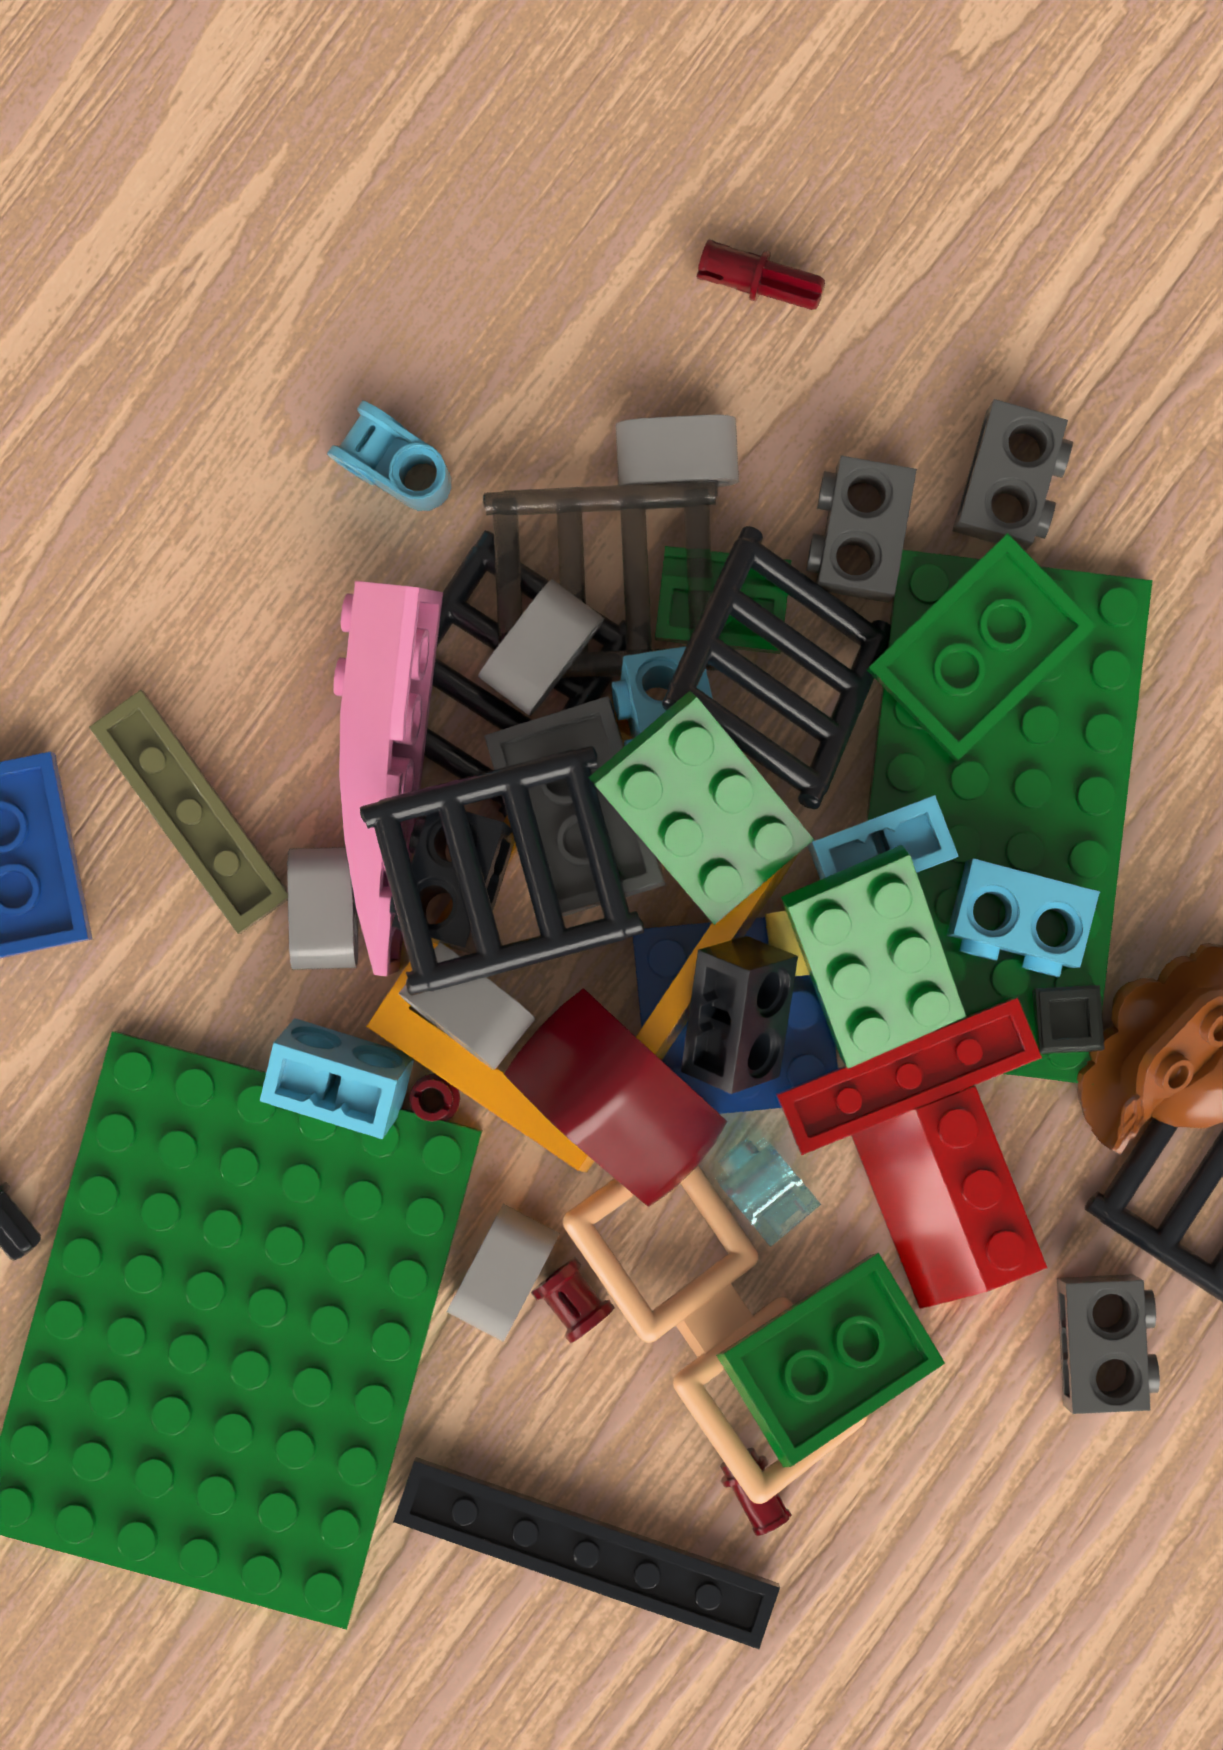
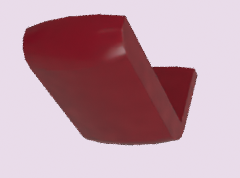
(615, 1098)

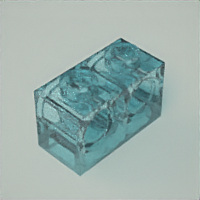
(765, 1188)

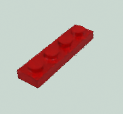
(909, 1076)

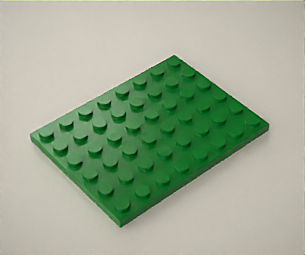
(228, 1334)

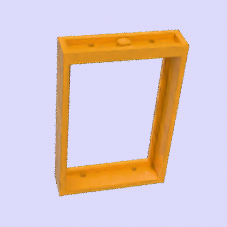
(492, 1088)

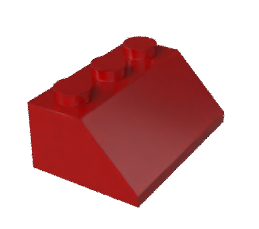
(949, 1200)

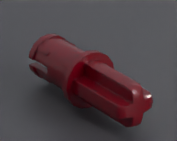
(759, 275)

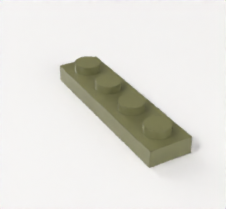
(190, 812)

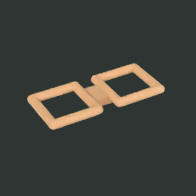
(706, 1315)

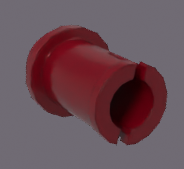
(450, 1093)
(763, 1516)

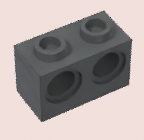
(999, 472)
(877, 532)
(1087, 1346)

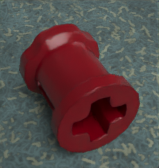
(573, 1300)

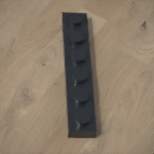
(587, 1553)

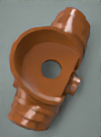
(1160, 1053)

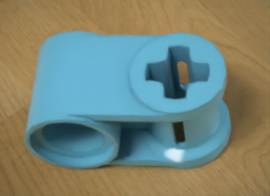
(383, 453)

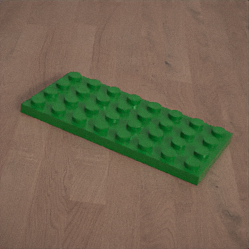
(1033, 792)

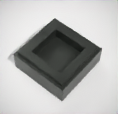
(1068, 1019)

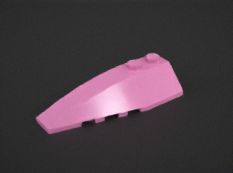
(382, 735)

